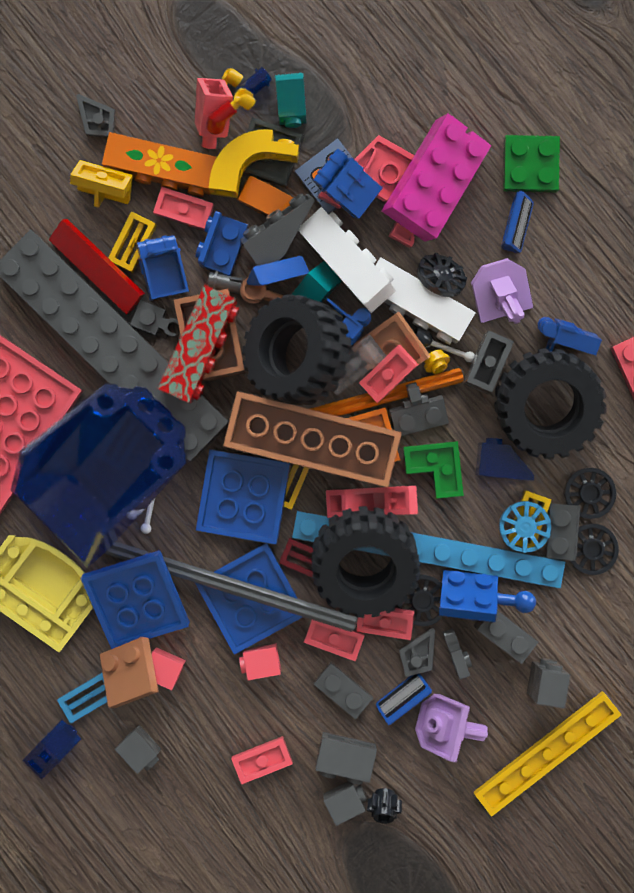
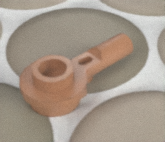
(255, 294)

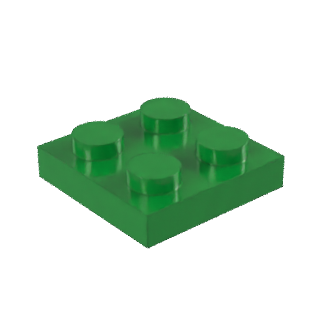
(531, 163)

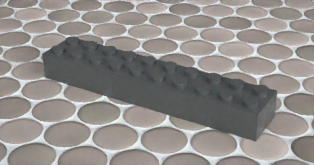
(101, 334)

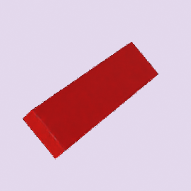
(96, 266)

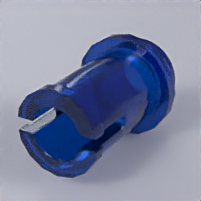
(256, 81)

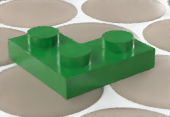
(442, 460)

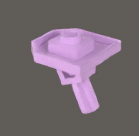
(501, 291)
(444, 725)

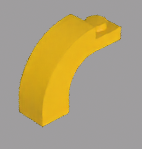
(243, 152)

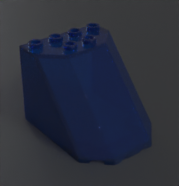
(100, 467)

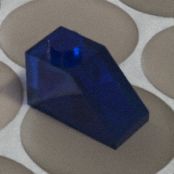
(500, 461)
(52, 749)

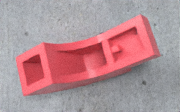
(394, 499)

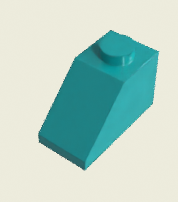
(291, 99)

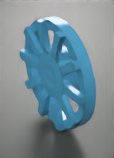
(525, 526)

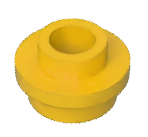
(436, 362)

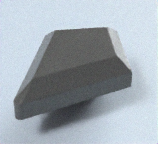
(96, 117)
(418, 654)

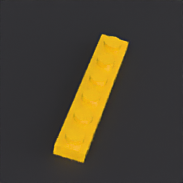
(547, 753)

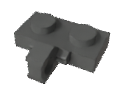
(418, 412)

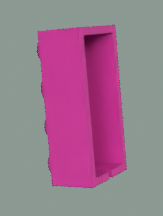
(436, 178)

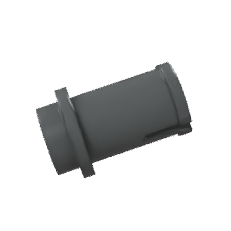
(222, 282)

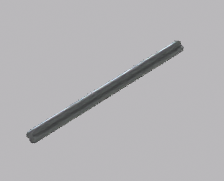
(243, 589)

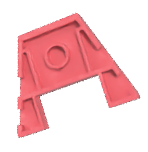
(386, 166)

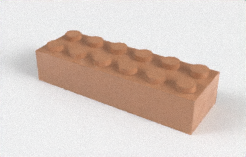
(312, 439)

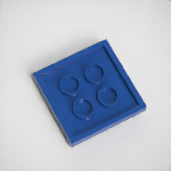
(243, 497)
(135, 599)
(244, 620)

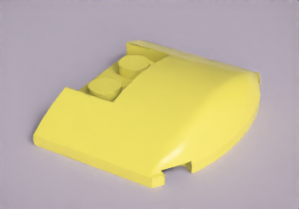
(42, 590)

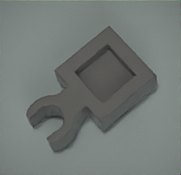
(151, 319)
(459, 659)

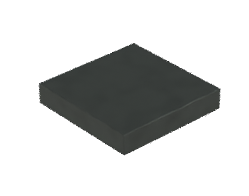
(273, 170)

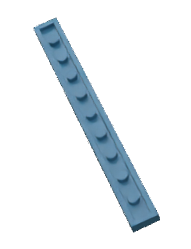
(459, 555)

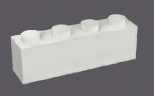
(347, 260)
(425, 307)

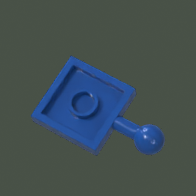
(477, 596)

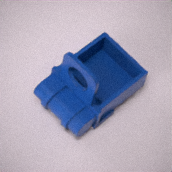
(347, 183)
(162, 267)
(355, 322)
(568, 335)

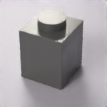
(139, 750)
(345, 802)

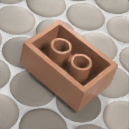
(229, 358)

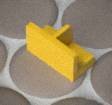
(102, 182)

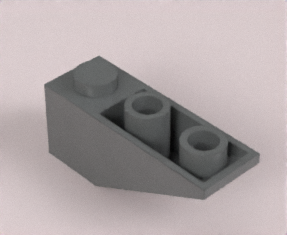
(273, 238)

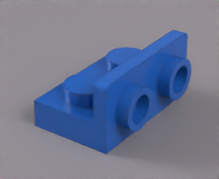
(221, 244)

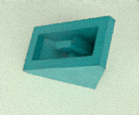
(318, 283)

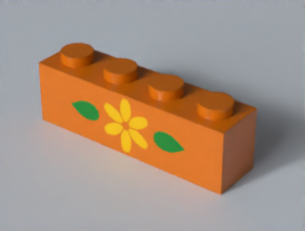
(159, 164)

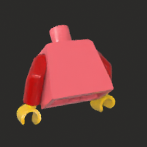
(216, 106)

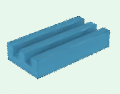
(67, 708)

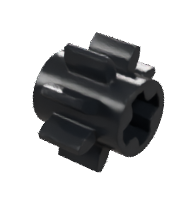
(384, 805)

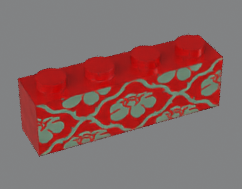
(198, 345)

